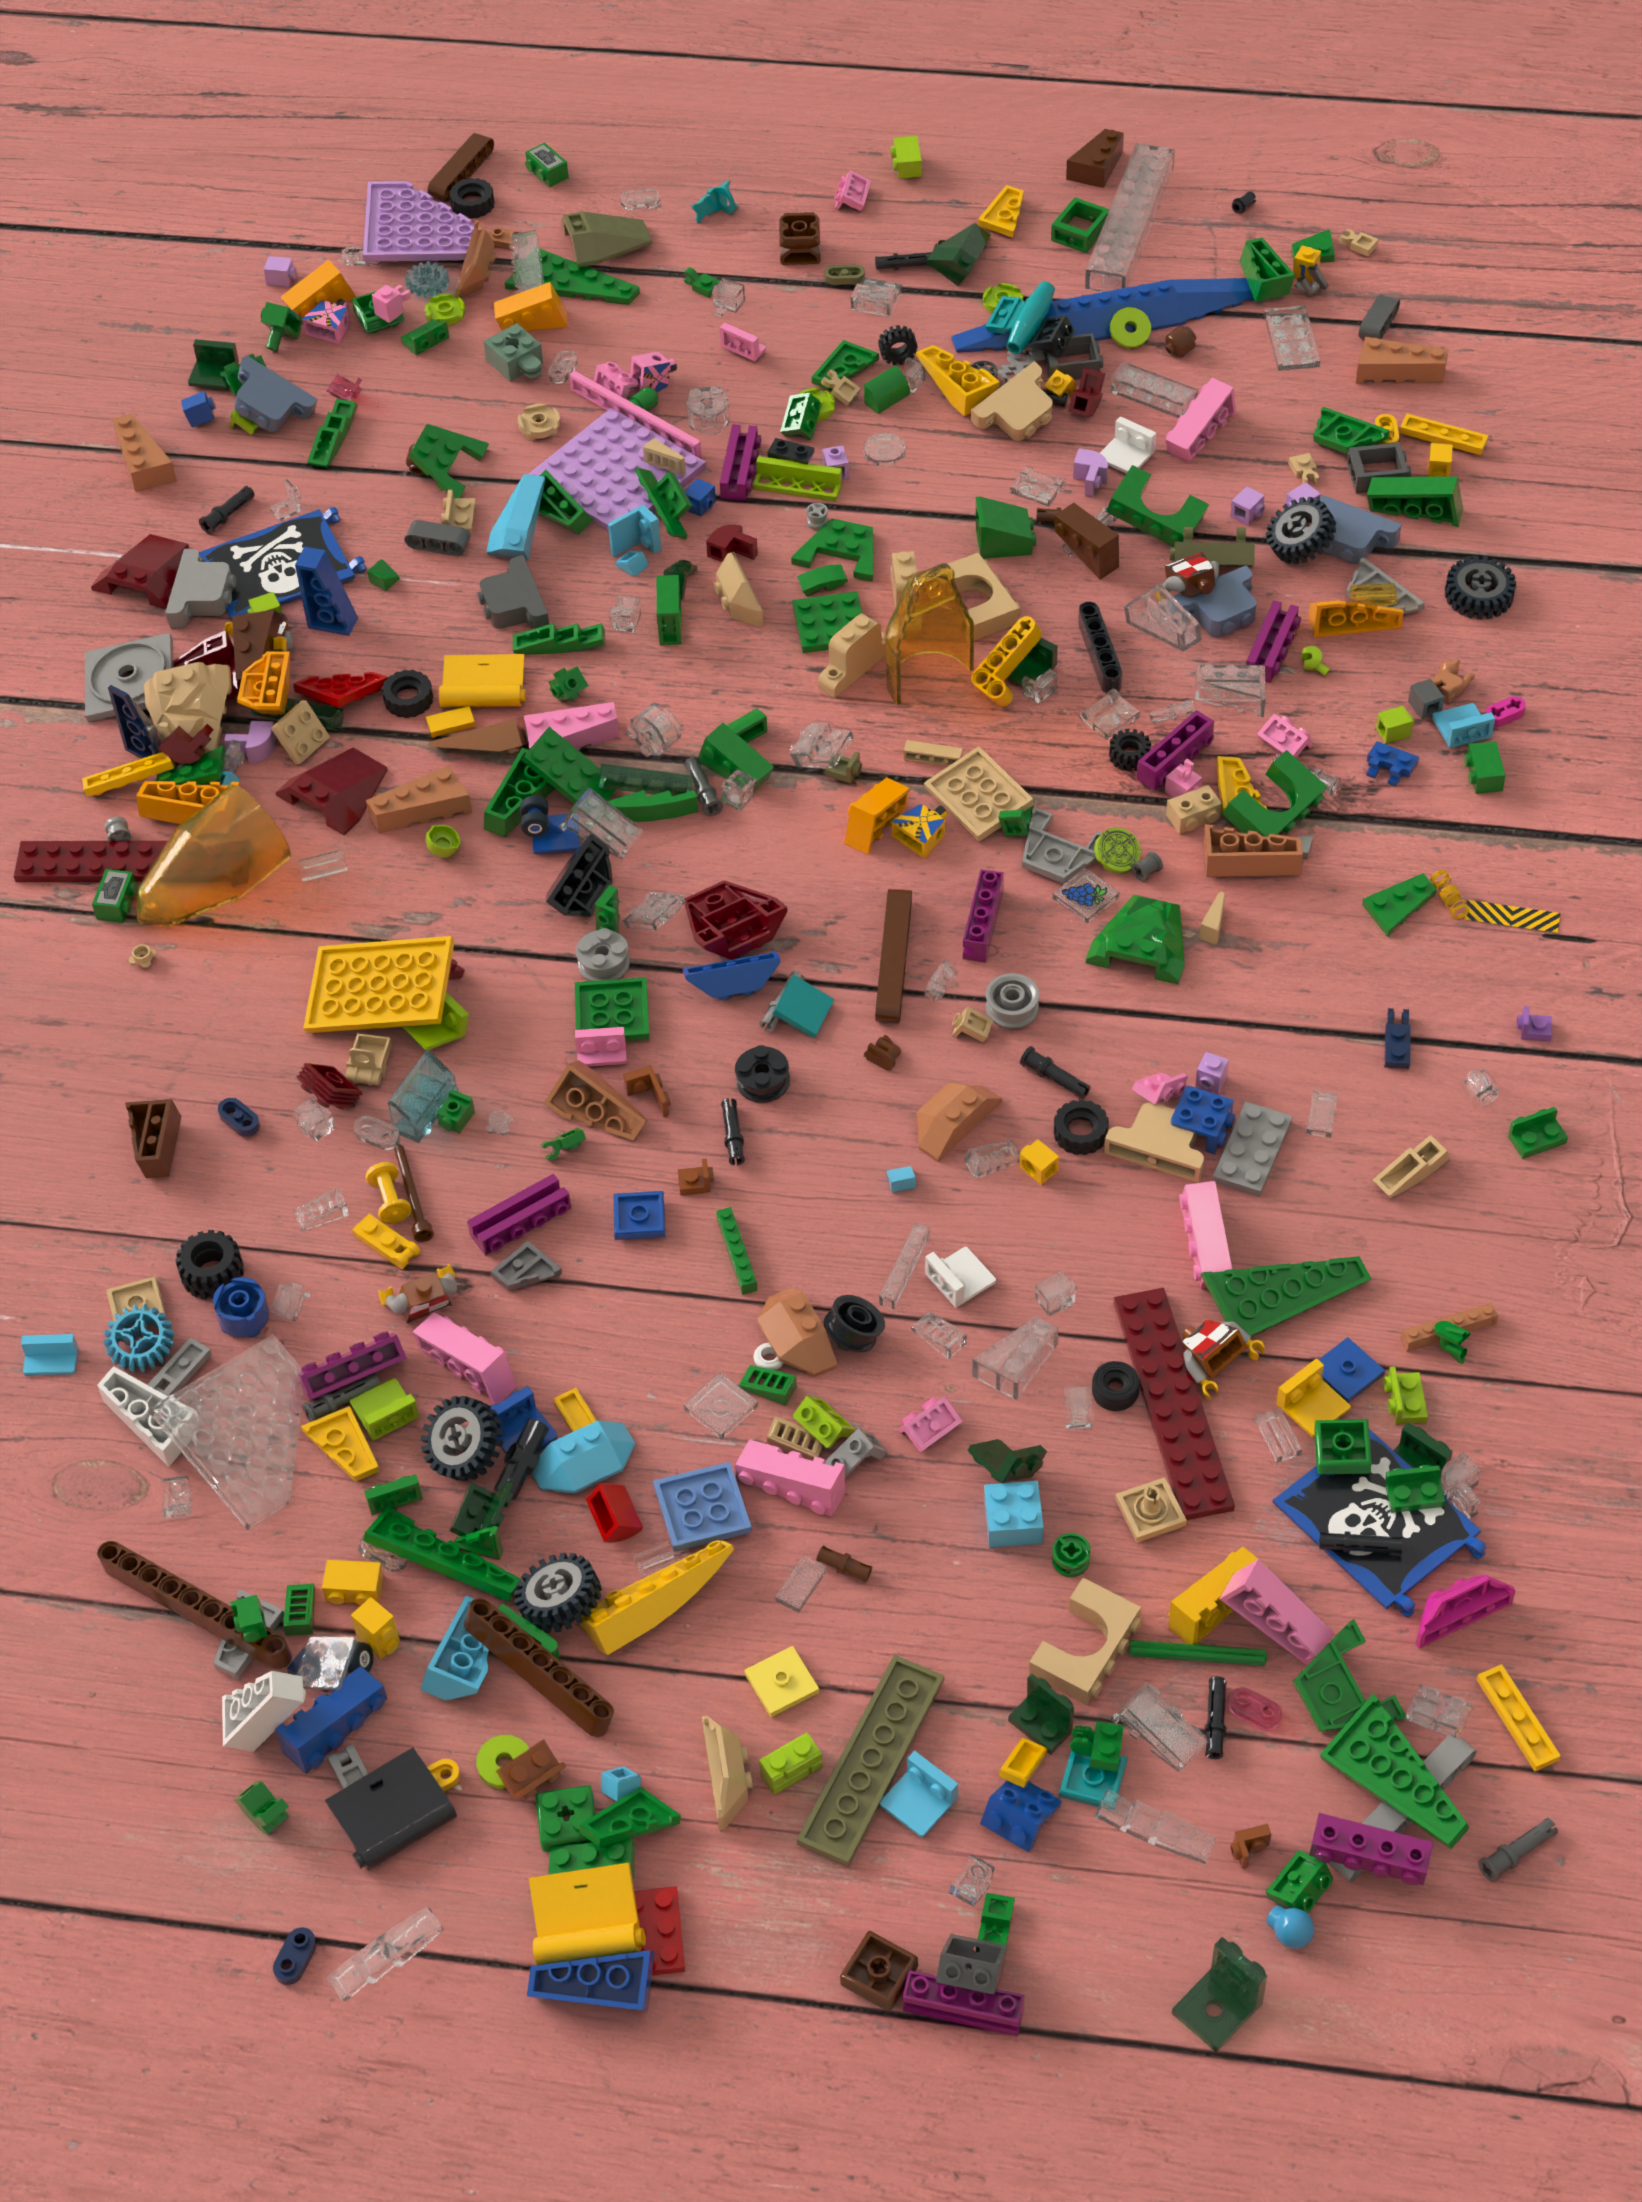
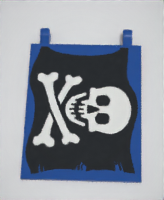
(268, 557)
(1361, 1506)

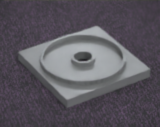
(108, 664)

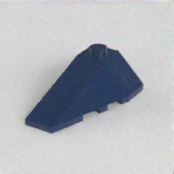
(136, 729)

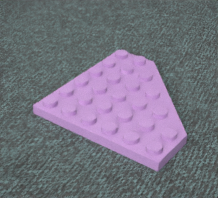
(412, 226)

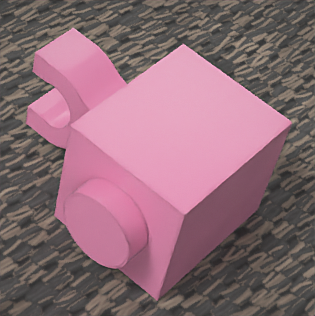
(388, 302)
(1182, 780)

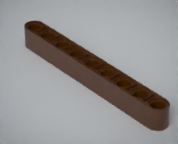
(159, 1586)

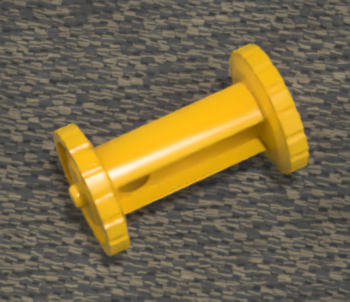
(393, 1209)

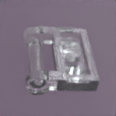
(1037, 486)
(1113, 719)

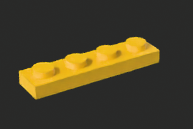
(1443, 434)
(127, 773)
(1518, 1717)

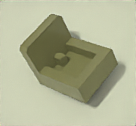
(846, 768)

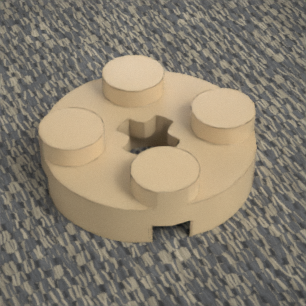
(536, 430)

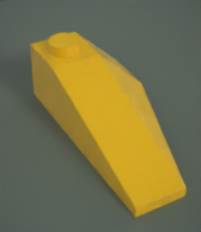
(958, 381)

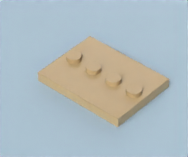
(976, 792)

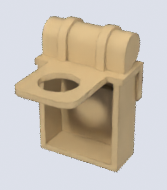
(368, 1059)

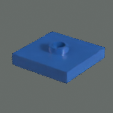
(639, 1215)
(1349, 1370)

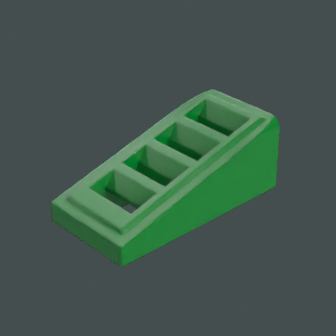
(780, 1396)
(302, 1626)

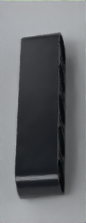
(1099, 647)

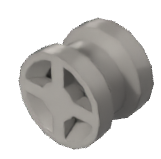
(816, 516)
(117, 829)

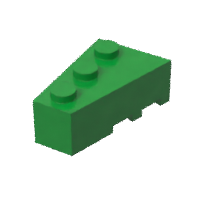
(561, 507)

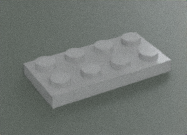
(1252, 1149)

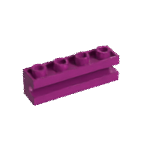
(739, 463)
(1273, 639)
(983, 915)
(519, 1214)
(992, 2012)

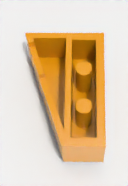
(321, 285)
(532, 309)
(873, 812)

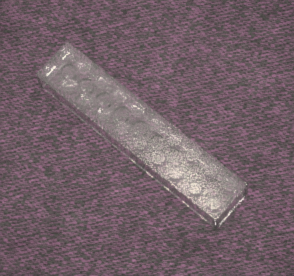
(1130, 218)

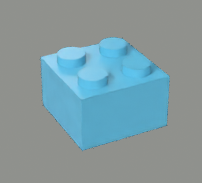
(1013, 1514)

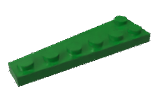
(399, 1536)

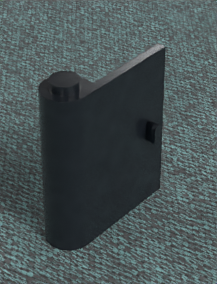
(391, 1809)

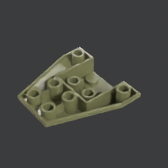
(603, 236)

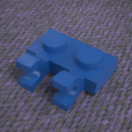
(1393, 759)

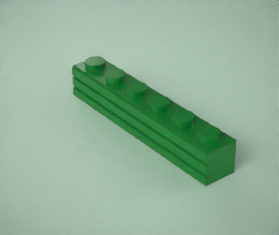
(736, 1250)

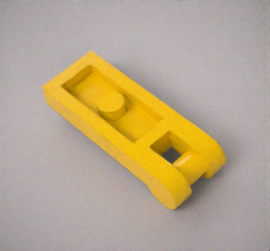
(385, 1241)

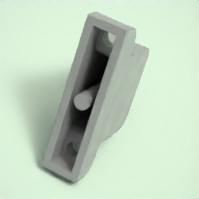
(199, 589)

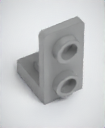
(856, 1449)

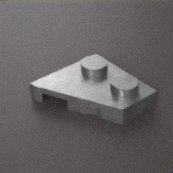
(525, 1268)

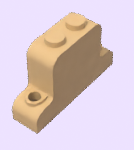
(1016, 406)
(901, 570)
(852, 654)
(1157, 1143)

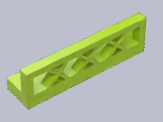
(799, 475)

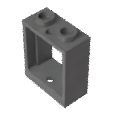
(1077, 345)
(1375, 454)
(970, 1969)

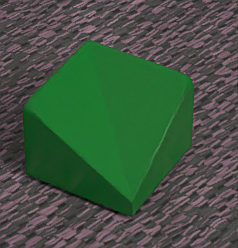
(382, 575)

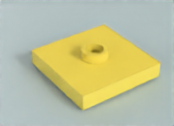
(781, 1681)

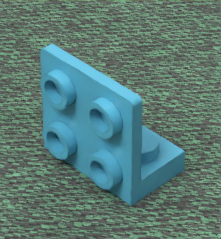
(635, 528)
(1463, 725)
(920, 1795)

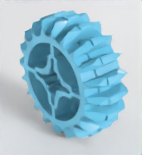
(120, 1332)

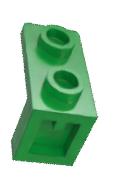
(1015, 821)

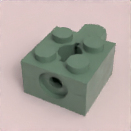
(514, 353)

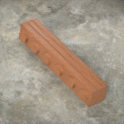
(1469, 1320)

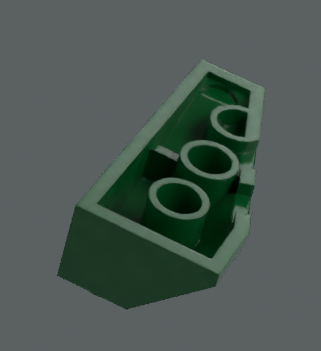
(959, 253)

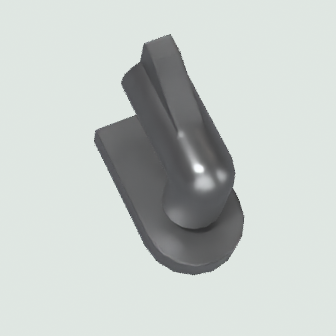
(1310, 289)

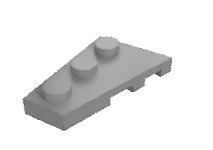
(233, 1660)

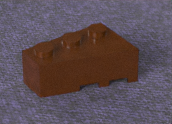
(1096, 159)
(1089, 539)
(253, 637)
(154, 1135)

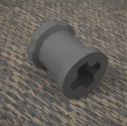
(1147, 866)

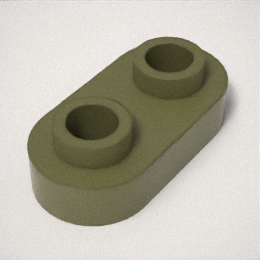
(844, 274)

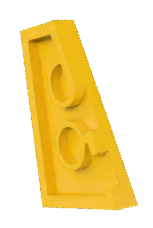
(1003, 212)
(1232, 779)
(343, 1443)

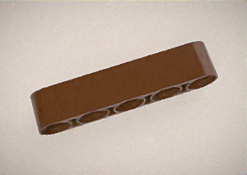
(461, 165)

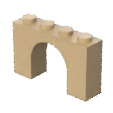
(1000, 610)
(1083, 1675)

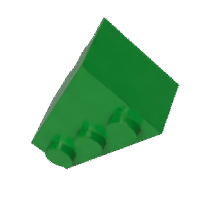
(1265, 271)
(726, 752)

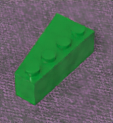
(1417, 497)
(519, 783)

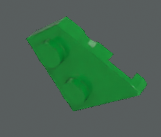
(1320, 241)

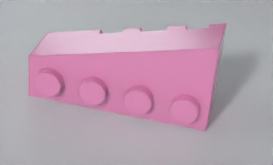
(1201, 419)
(576, 725)
(1204, 1229)
(467, 1356)
(792, 1477)
(1276, 1611)

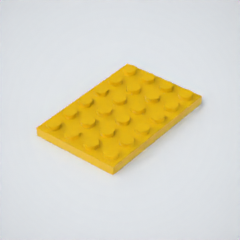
(379, 984)

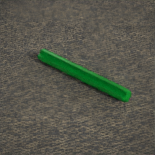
(1198, 1652)

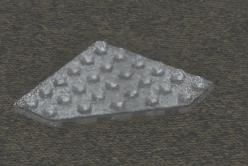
(241, 1428)

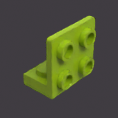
(452, 1026)
(384, 1409)

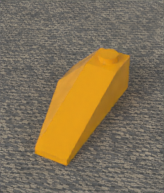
(1344, 617)

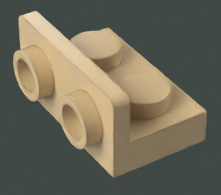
(459, 512)

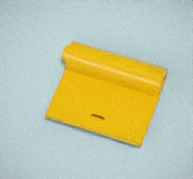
(482, 681)
(587, 1919)

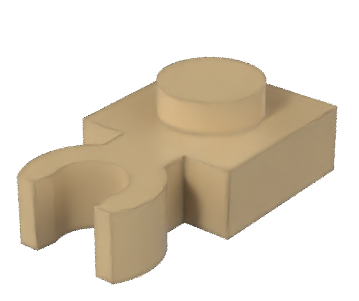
(1361, 243)
(842, 389)
(1304, 467)

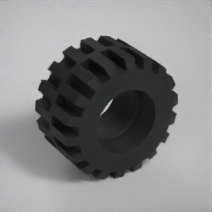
(204, 1249)

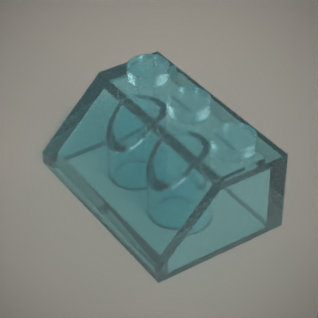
(420, 1097)

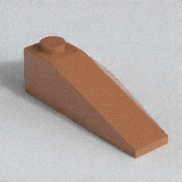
(497, 737)
(589, 1099)

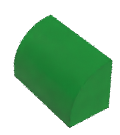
(886, 390)
(750, 725)

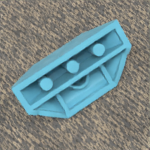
(584, 1457)

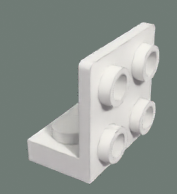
(1130, 447)
(959, 1275)

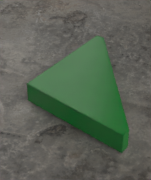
(482, 1542)

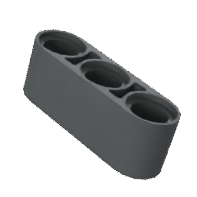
(1379, 317)
(437, 538)

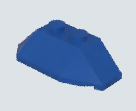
(733, 976)

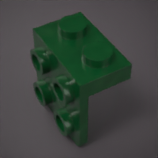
(1421, 1449)
(1007, 1464)
(481, 1509)

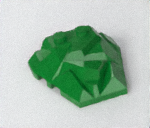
(1143, 933)

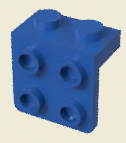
(1205, 1115)
(513, 1415)
(1019, 1812)

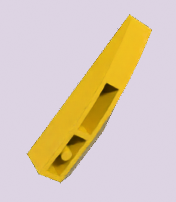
(651, 1600)

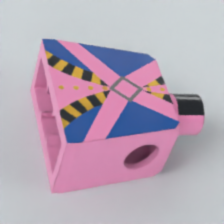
(327, 321)
(651, 371)

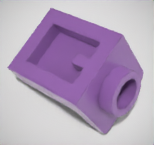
(1534, 1026)

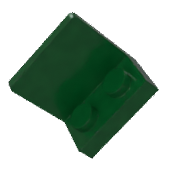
(211, 359)
(1036, 662)
(1044, 1715)

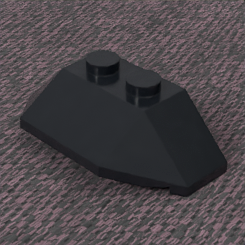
(582, 880)

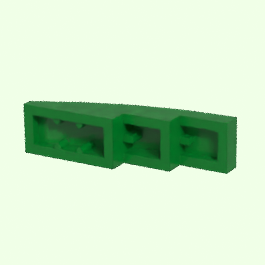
(332, 433)
(562, 640)
(656, 807)

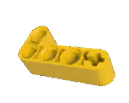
(1030, 633)

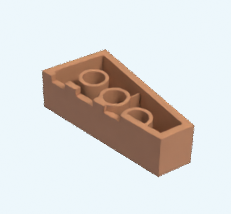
(419, 800)

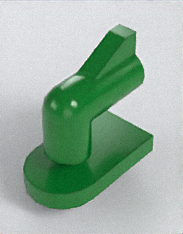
(1450, 1339)

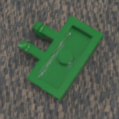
(1101, 1745)

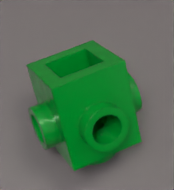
(567, 684)

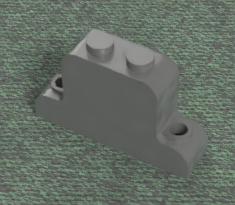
(512, 597)

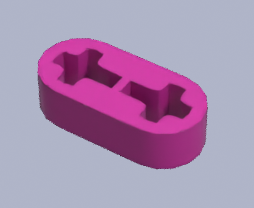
(1504, 711)

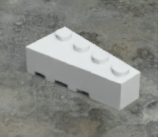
(131, 1403)
(259, 1708)

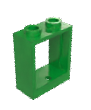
(1082, 239)
(669, 610)

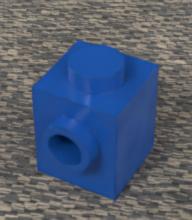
(198, 409)
(701, 496)

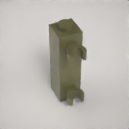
(1224, 553)

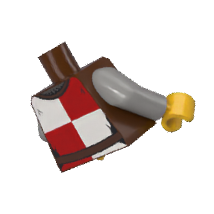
(1191, 575)

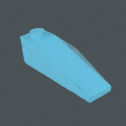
(517, 523)
(458, 1662)

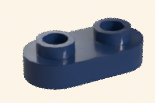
(240, 1118)
(295, 1954)

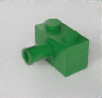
(280, 321)

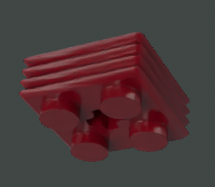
(328, 1086)

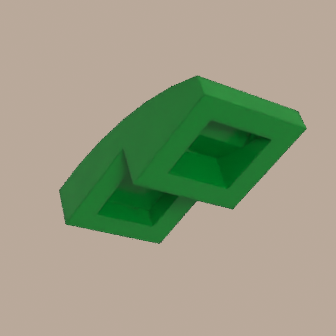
(827, 576)
(996, 1919)

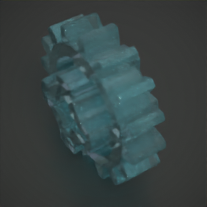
(427, 279)

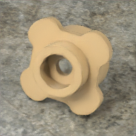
(142, 955)

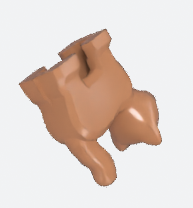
(1449, 682)

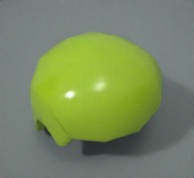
(442, 841)

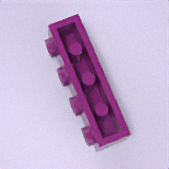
(1174, 749)
(351, 1366)
(1371, 1849)

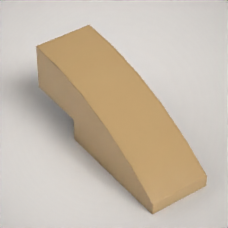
(1412, 1167)

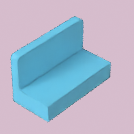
(49, 1354)

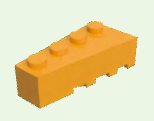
(175, 802)

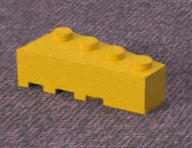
(1199, 1607)

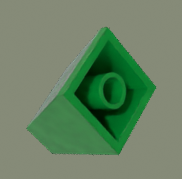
(1003, 529)

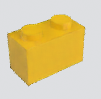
(352, 1581)
(376, 1628)

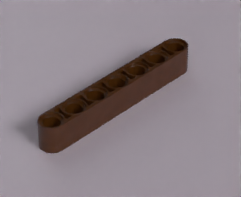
(893, 956)
(539, 1667)

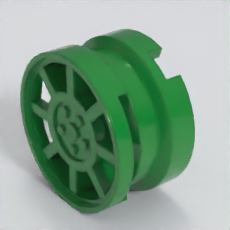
(1072, 1554)

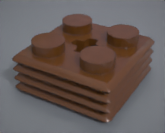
(871, 1955)

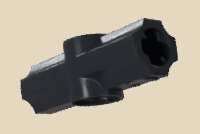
(522, 1456)

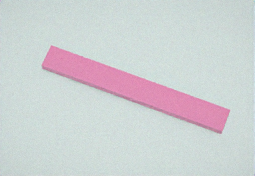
(607, 399)

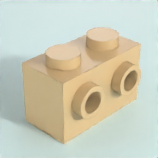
(1194, 809)

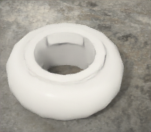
(762, 1350)

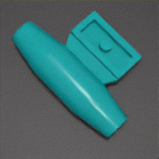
(1021, 317)

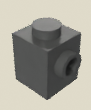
(1425, 698)

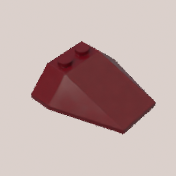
(146, 568)
(213, 650)
(337, 788)
(733, 918)

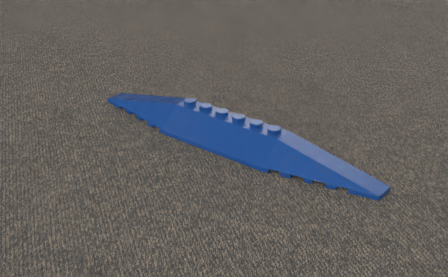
(1164, 302)

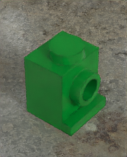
(455, 1111)
(249, 1618)

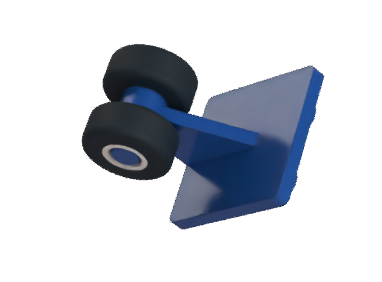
(544, 828)

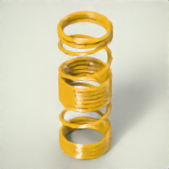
(1452, 899)

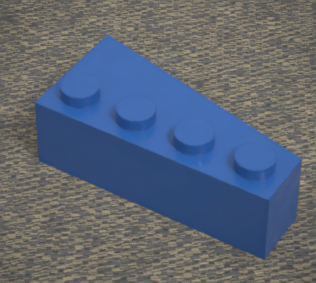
(323, 594)
(330, 1720)
(603, 1981)

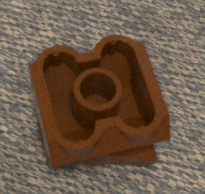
(799, 238)

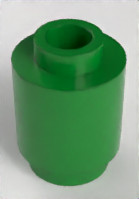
(646, 398)

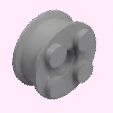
(602, 955)
(1012, 1000)

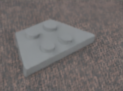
(1370, 574)

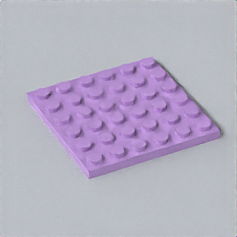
(601, 466)

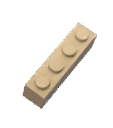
(931, 753)

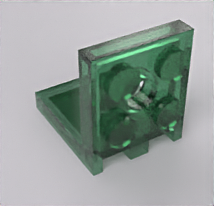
(1232, 1985)

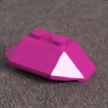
(1462, 1605)

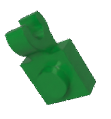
(701, 284)
(566, 1140)

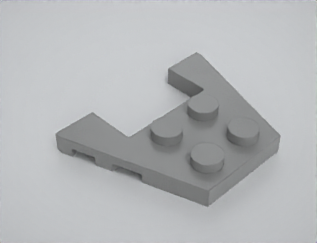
(1054, 855)

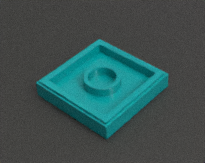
(803, 1006)
(1087, 1783)

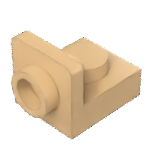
(972, 1023)

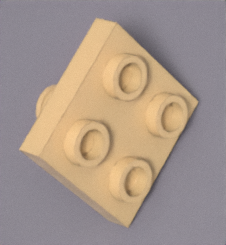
(300, 732)
(1150, 1510)

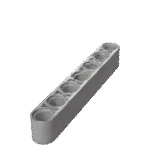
(1444, 1764)

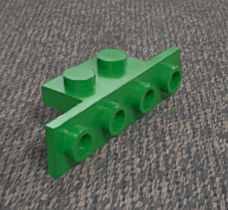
(667, 498)

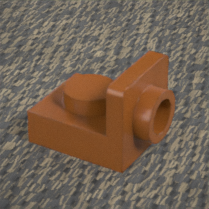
(695, 1179)
(1250, 1839)

